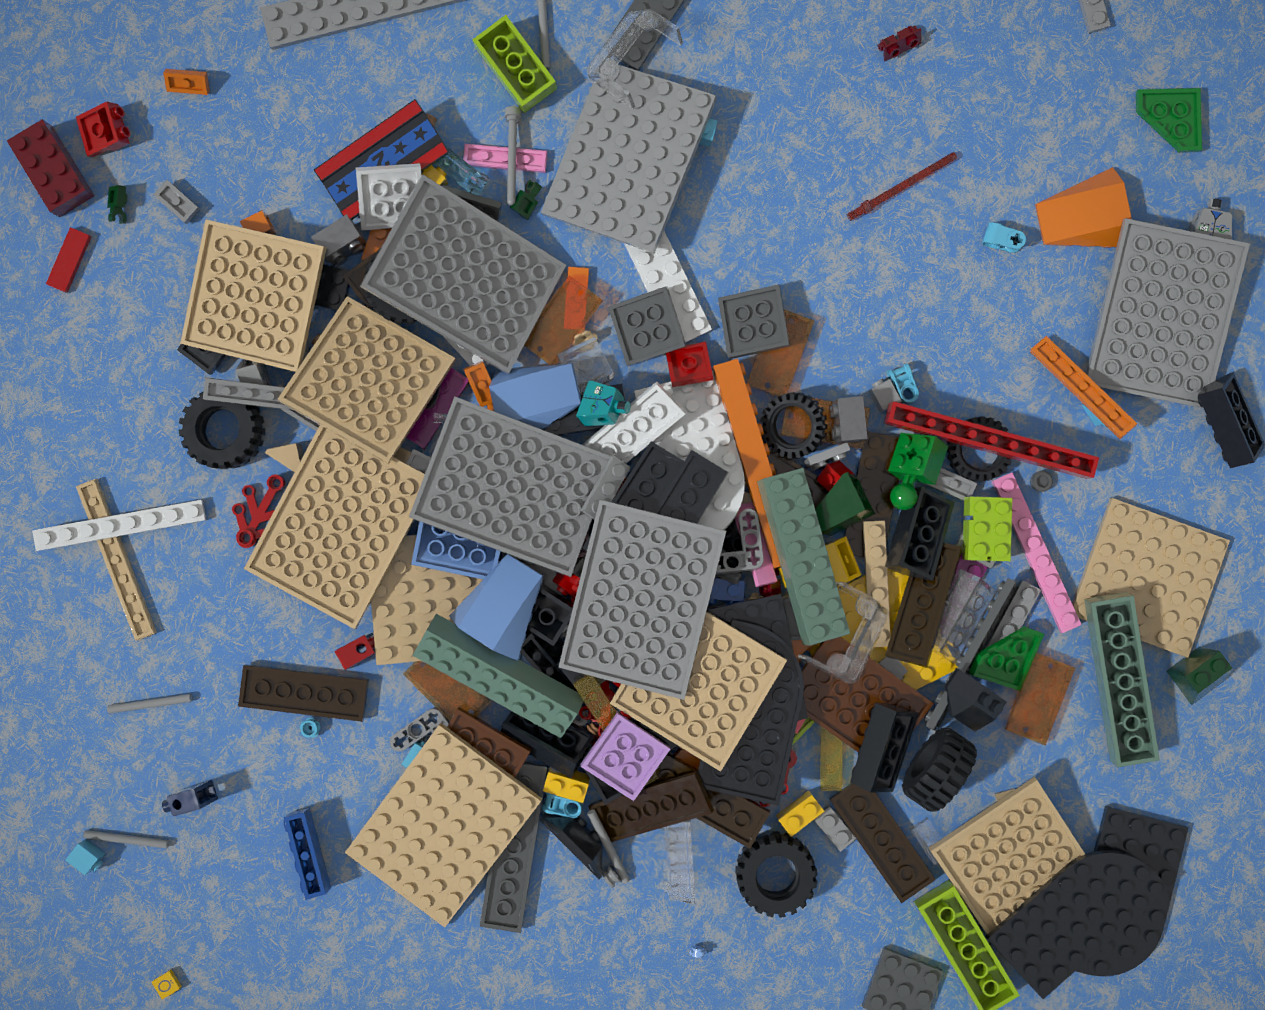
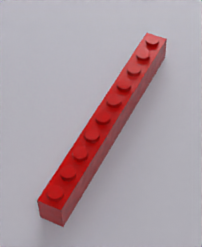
(991, 440)

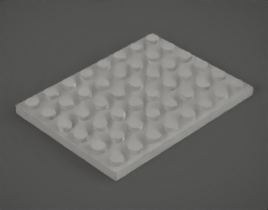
(629, 162)
(463, 274)
(1166, 312)
(509, 486)
(642, 599)

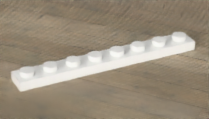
(119, 525)

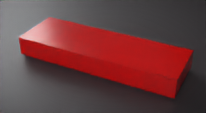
(68, 260)

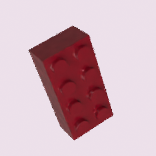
(50, 168)

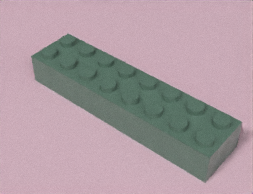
(803, 557)
(499, 677)
(1121, 679)

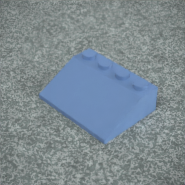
(452, 553)

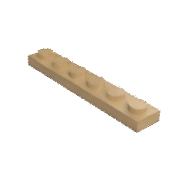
(875, 570)

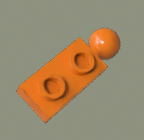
(480, 382)

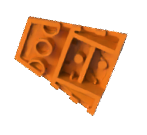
(1085, 213)

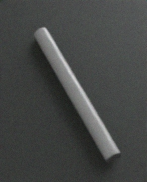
(544, 42)
(149, 703)
(127, 839)
(608, 846)

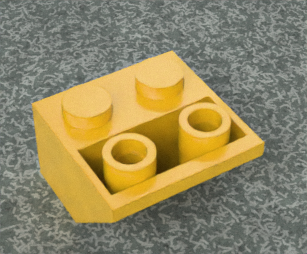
(842, 560)

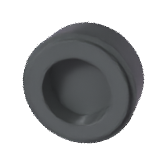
(1041, 481)

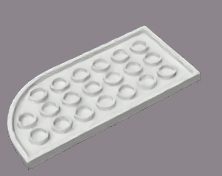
(708, 433)

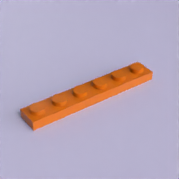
(1083, 387)

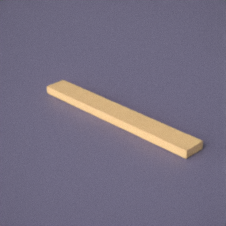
(118, 564)

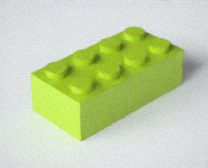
(514, 64)

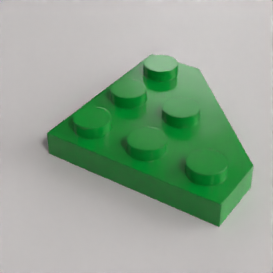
(1173, 115)
(1008, 659)

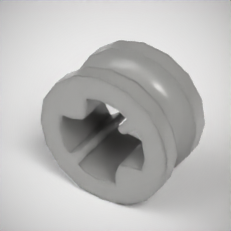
(611, 876)

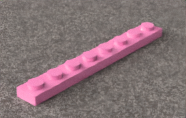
(1037, 555)

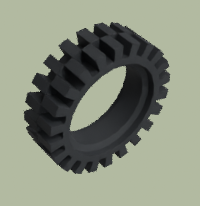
(817, 425)
(976, 474)

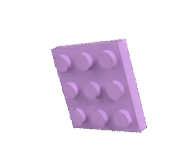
(625, 756)

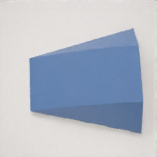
(536, 394)
(501, 607)

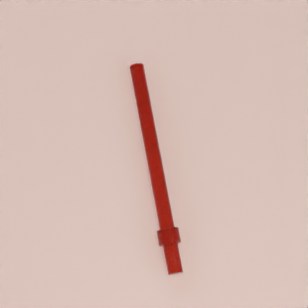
(867, 206)

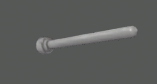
(513, 115)

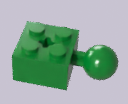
(915, 460)

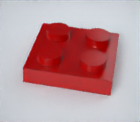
(689, 365)

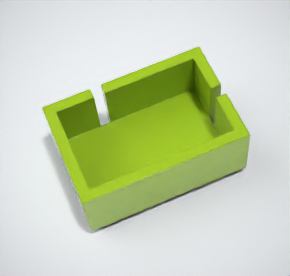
(989, 532)

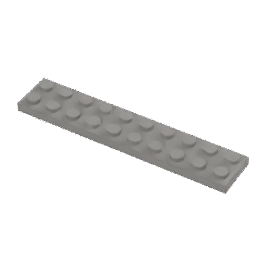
(308, 20)

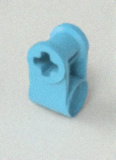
(1000, 237)
(903, 382)
(561, 806)

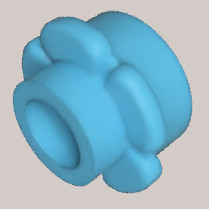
(304, 727)

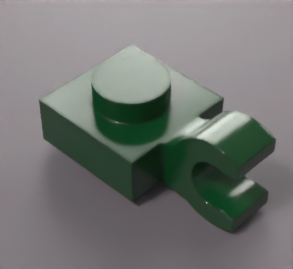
(525, 199)
(116, 201)

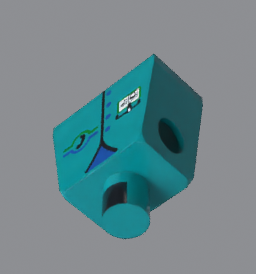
(601, 405)

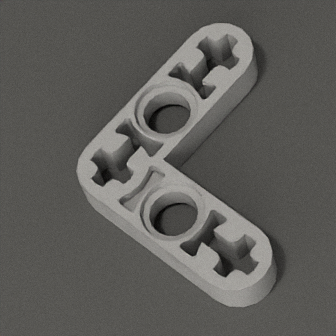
(743, 556)
(433, 725)

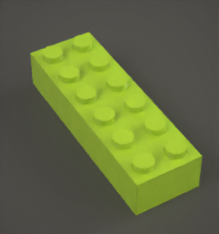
(966, 947)

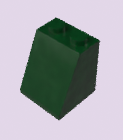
(843, 506)
(1200, 673)

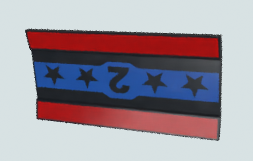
(398, 140)

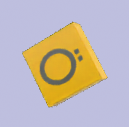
(166, 984)

